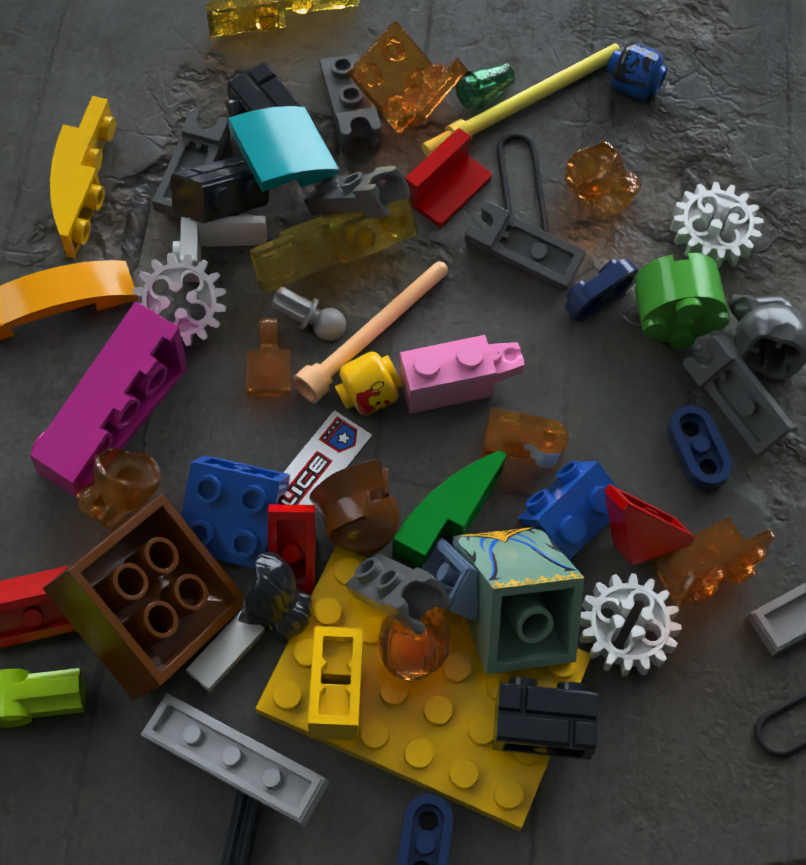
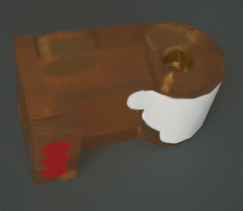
(525, 437)

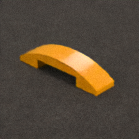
(63, 290)

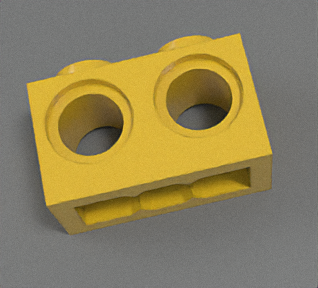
(335, 683)

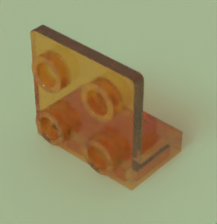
(403, 79)
(710, 561)

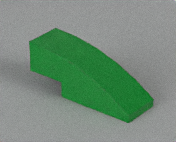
(448, 509)

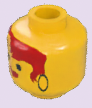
(369, 383)

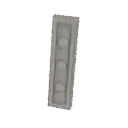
(236, 759)

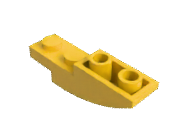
(74, 176)

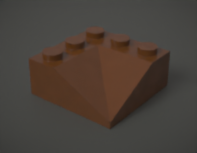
(146, 597)

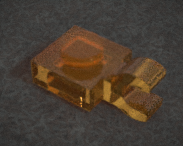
(268, 368)

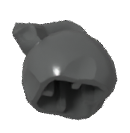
(769, 335)

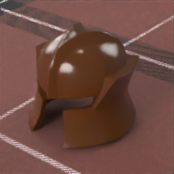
(358, 508)

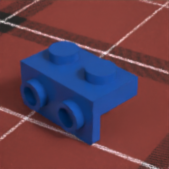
(571, 507)

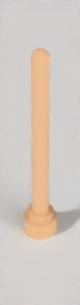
(315, 380)

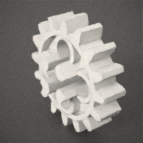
(740, 229)
(175, 275)
(653, 617)

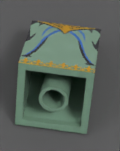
(524, 599)

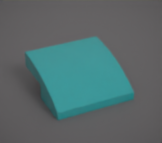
(282, 146)

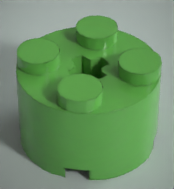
(680, 299)

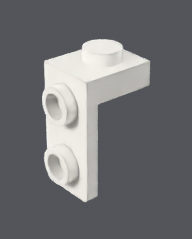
(228, 231)

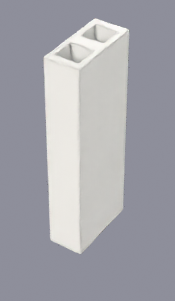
(224, 653)

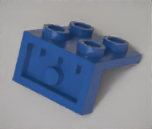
(229, 507)

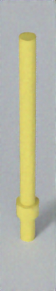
(524, 98)

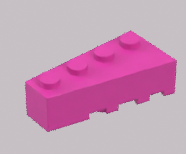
(112, 398)

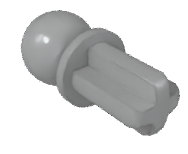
(327, 323)

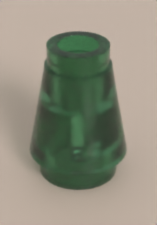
(483, 84)

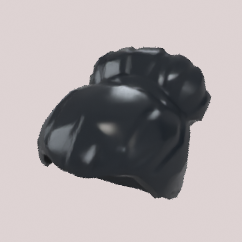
(275, 599)

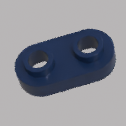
(610, 283)
(699, 450)
(425, 846)

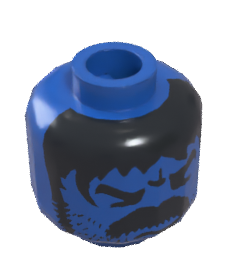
(637, 71)

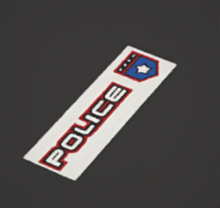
(326, 453)

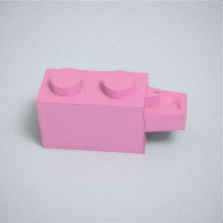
(456, 372)

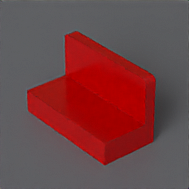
(446, 179)
(28, 611)

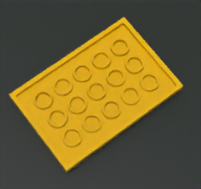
(424, 729)

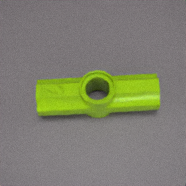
(39, 695)

